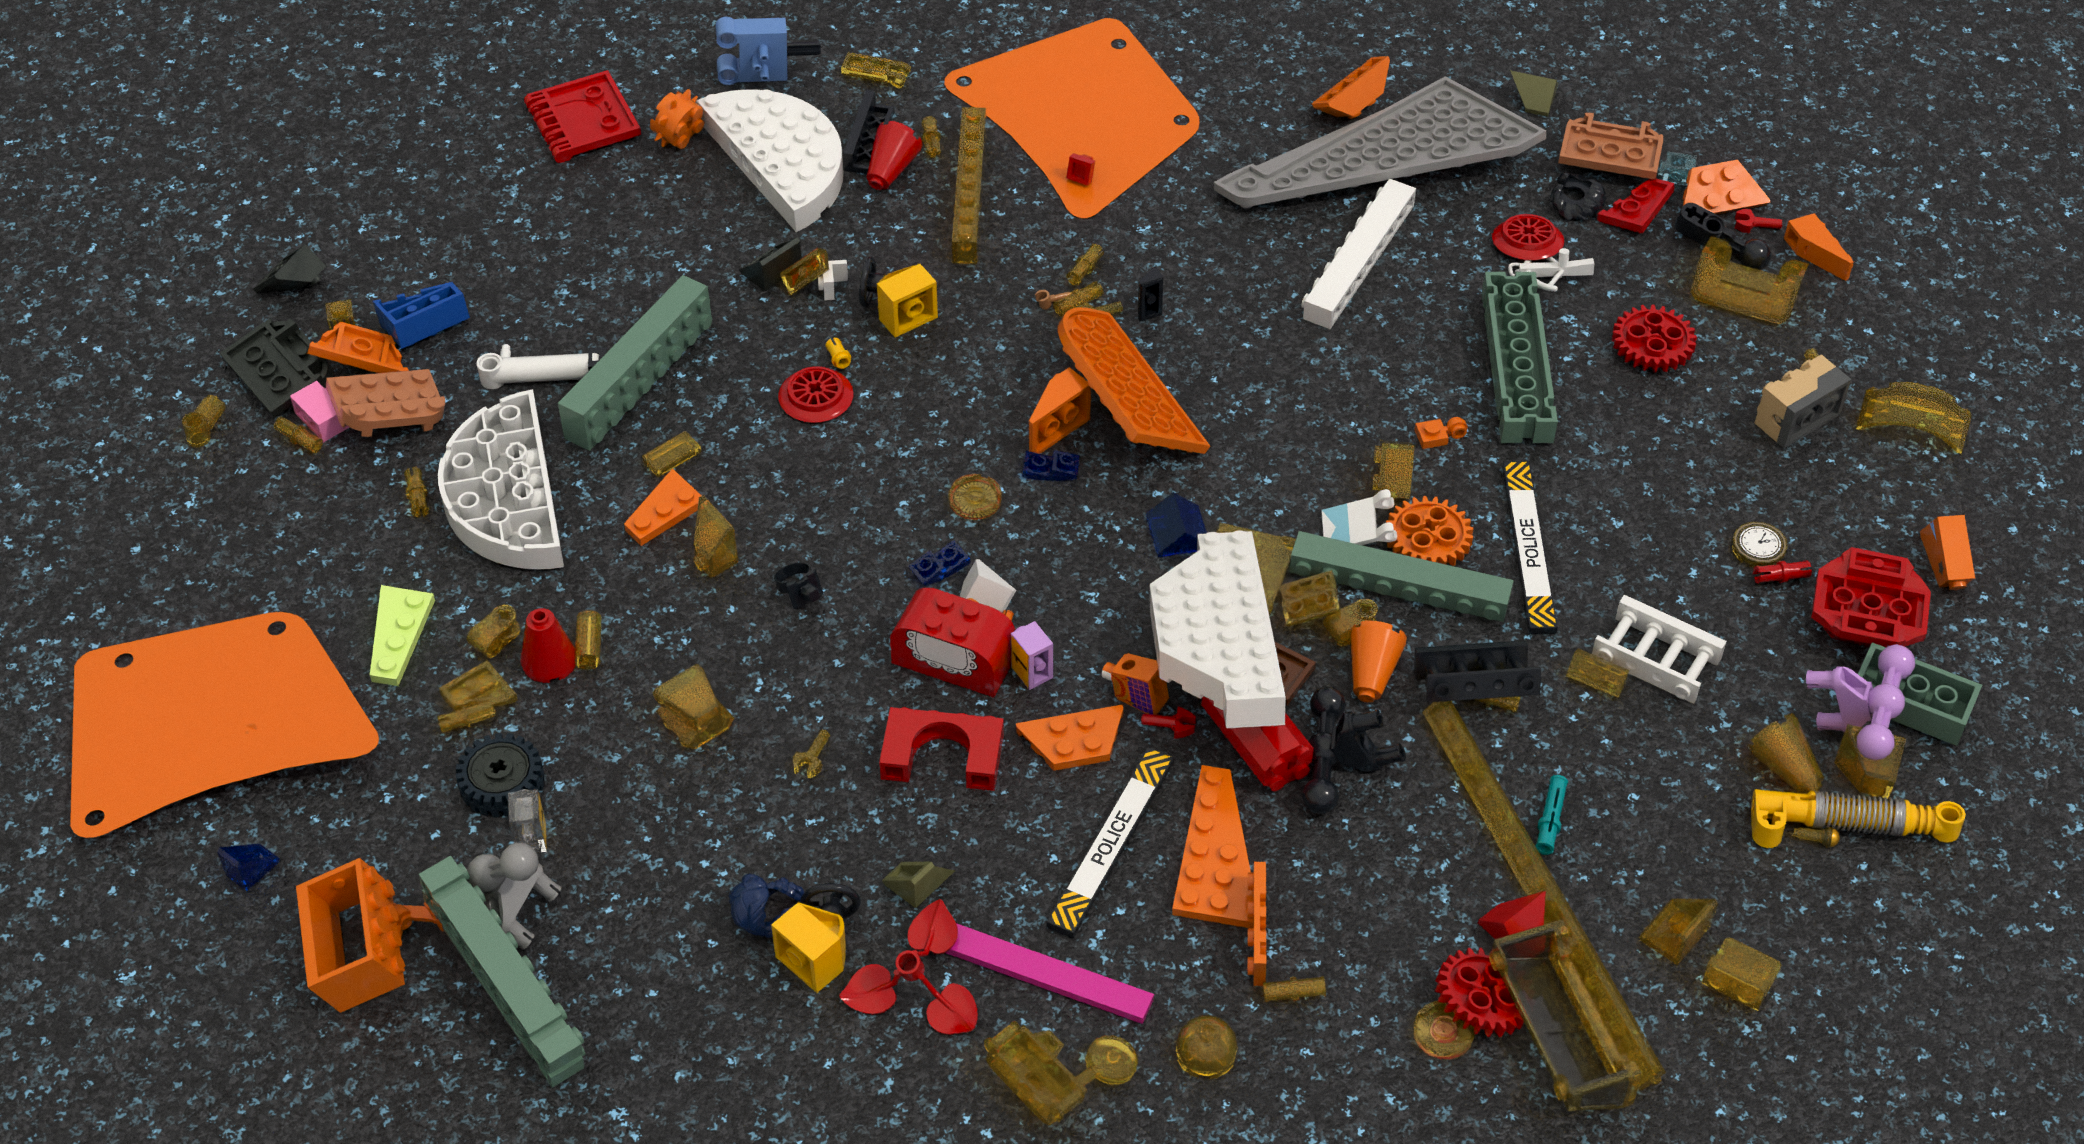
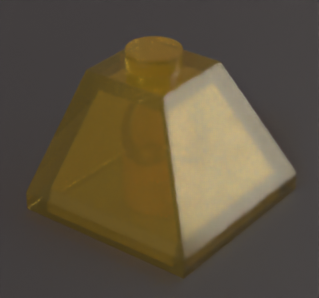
(713, 540)
(1866, 774)

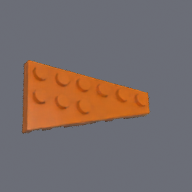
(1215, 856)

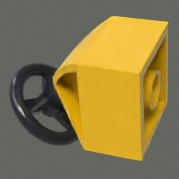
(904, 296)
(813, 938)

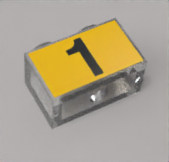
(527, 819)

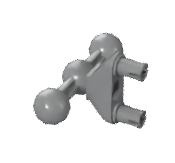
(508, 884)

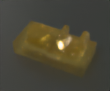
(1597, 672)

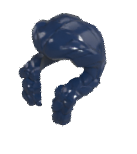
(750, 898)

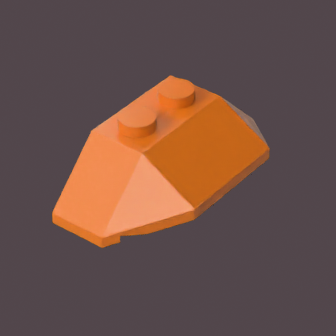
(1355, 90)

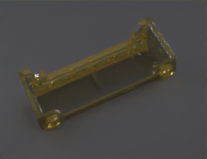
(1564, 1020)

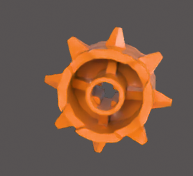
(677, 119)

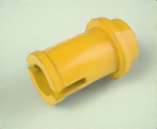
(840, 357)

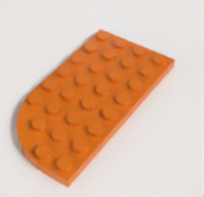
(1126, 382)

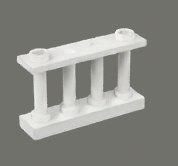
(1668, 629)

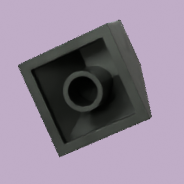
(293, 272)

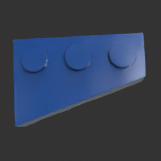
(422, 314)

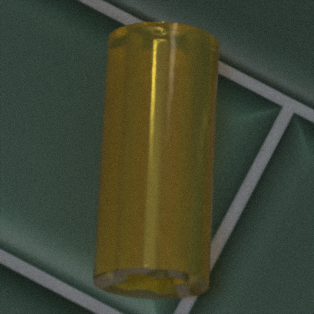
(588, 639)

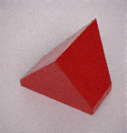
(1515, 916)

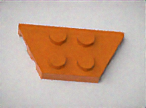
(1723, 188)
(359, 348)
(1074, 737)

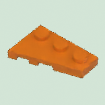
(663, 508)

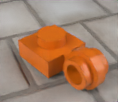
(1434, 434)

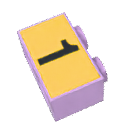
(1031, 655)

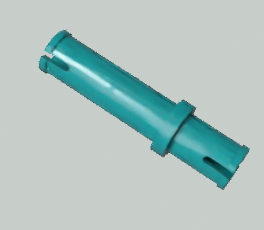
(1556, 793)

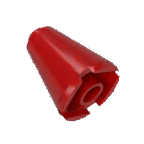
(891, 153)
(546, 648)

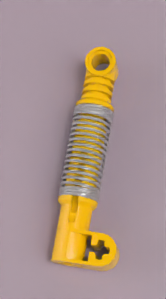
(1821, 809)

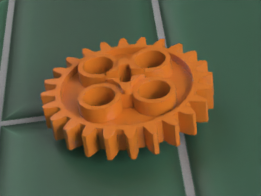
(1431, 531)

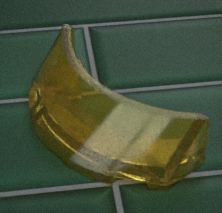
(1916, 407)

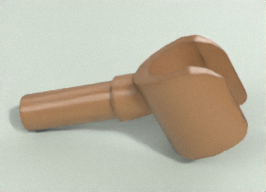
(1045, 299)

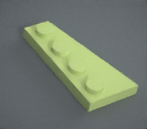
(397, 631)

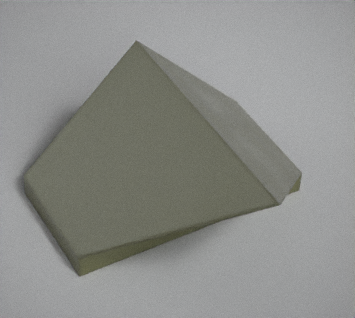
(1535, 92)
(916, 880)

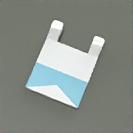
(1357, 521)

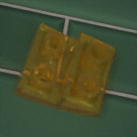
(1310, 598)

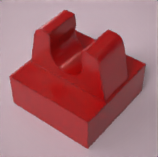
(1080, 168)

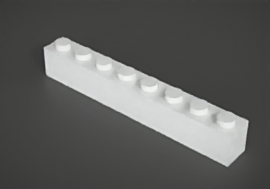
(1358, 254)

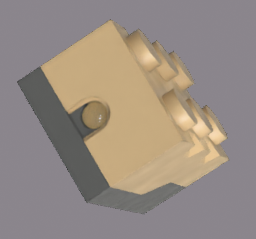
(1802, 401)

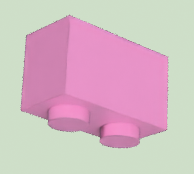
(316, 410)

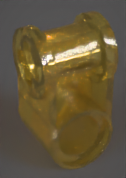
(1341, 623)
(492, 633)

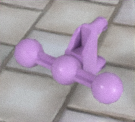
(1861, 701)

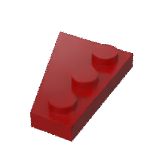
(1640, 207)

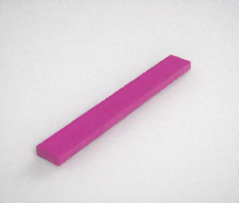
(1052, 974)

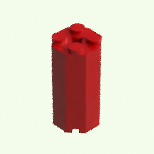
(1271, 752)

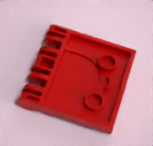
(582, 115)

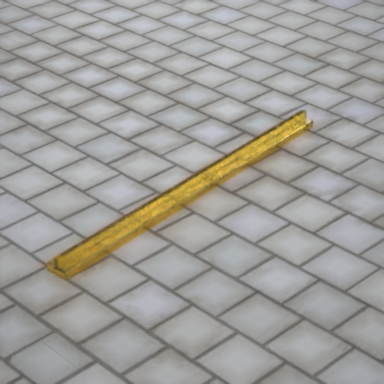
(1535, 878)

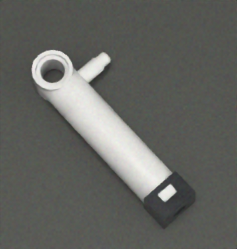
(500, 369)

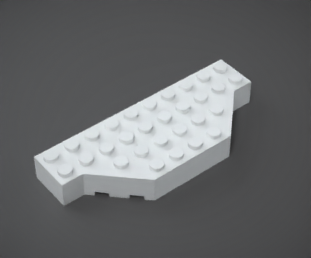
(1218, 632)

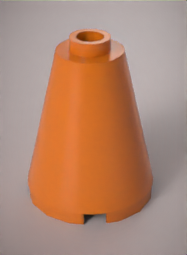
(1374, 657)

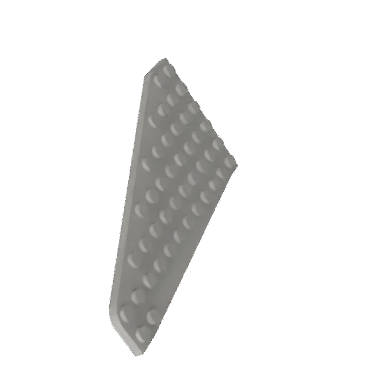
(1417, 135)

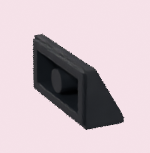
(1150, 295)

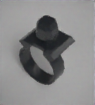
(799, 592)

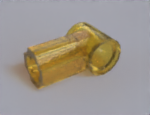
(201, 421)

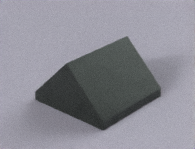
(767, 267)

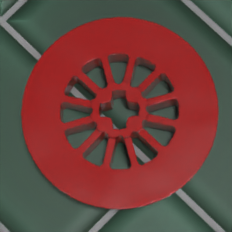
(1528, 237)
(815, 407)

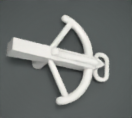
(1555, 269)

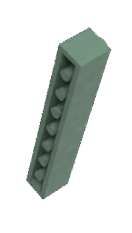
(1402, 576)

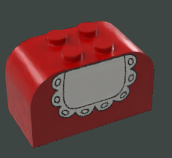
(953, 640)

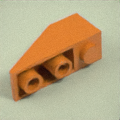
(1814, 243)

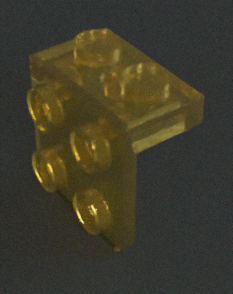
(1741, 973)

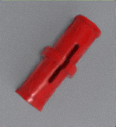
(1782, 571)

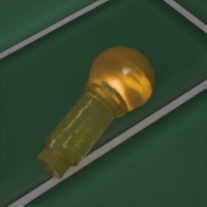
(1828, 836)

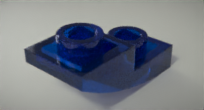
(1050, 468)
(938, 566)

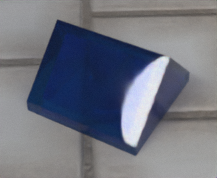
(1175, 525)

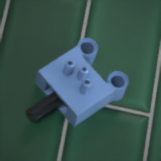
(761, 49)

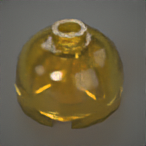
(1206, 1047)

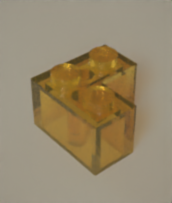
(1395, 468)

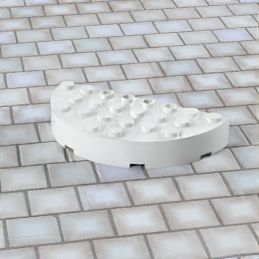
(781, 148)
(500, 486)

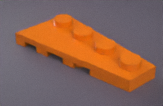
(1257, 935)

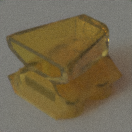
(692, 708)

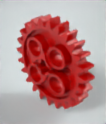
(1654, 338)
(1477, 994)

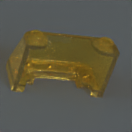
(1746, 288)

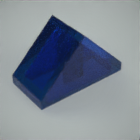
(246, 863)

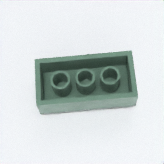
(1934, 698)

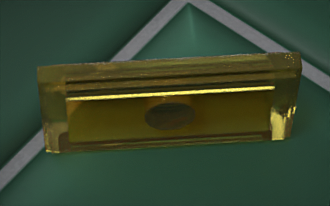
(805, 270)

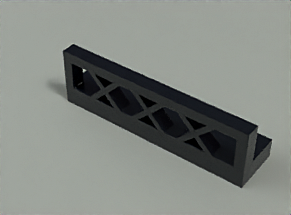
(860, 132)

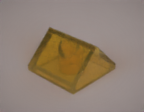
(1679, 927)

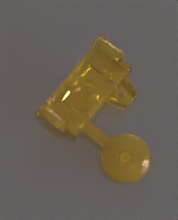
(1041, 1081)

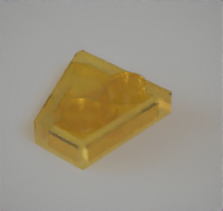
(478, 686)

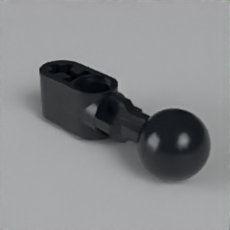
(1701, 224)

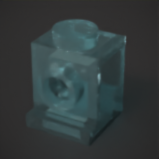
(1676, 167)

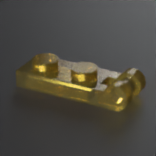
(876, 69)

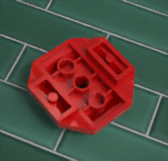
(1871, 599)

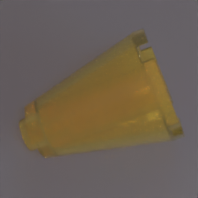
(1788, 754)

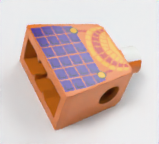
(1137, 683)

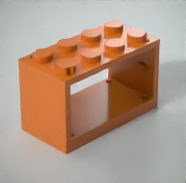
(319, 909)

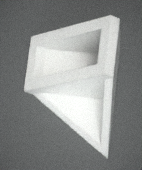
(987, 587)

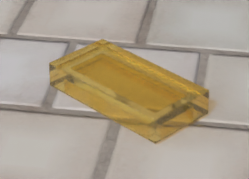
(671, 453)

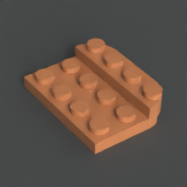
(1611, 147)
(386, 400)

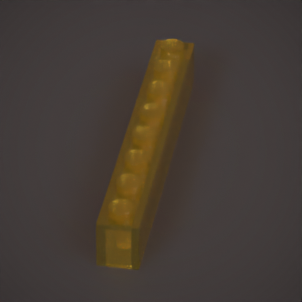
(969, 186)

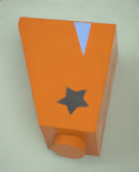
(1949, 551)

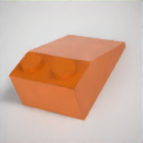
(1060, 410)

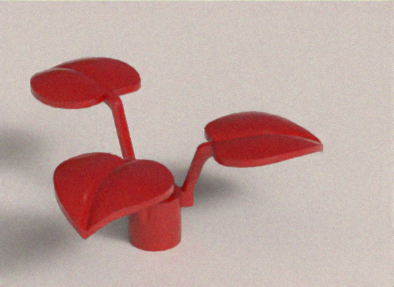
(871, 986)

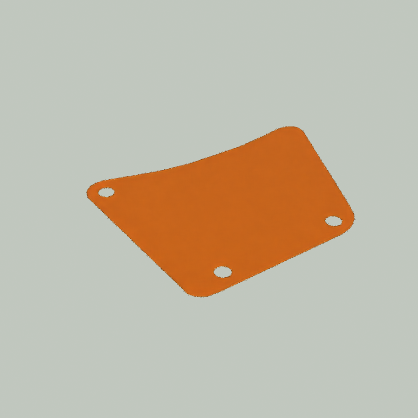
(1082, 100)
(182, 712)

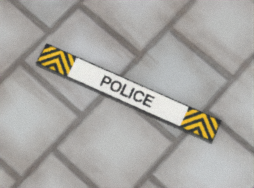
(1529, 548)
(1110, 843)

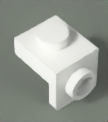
(836, 273)

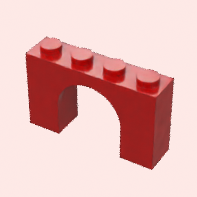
(912, 728)

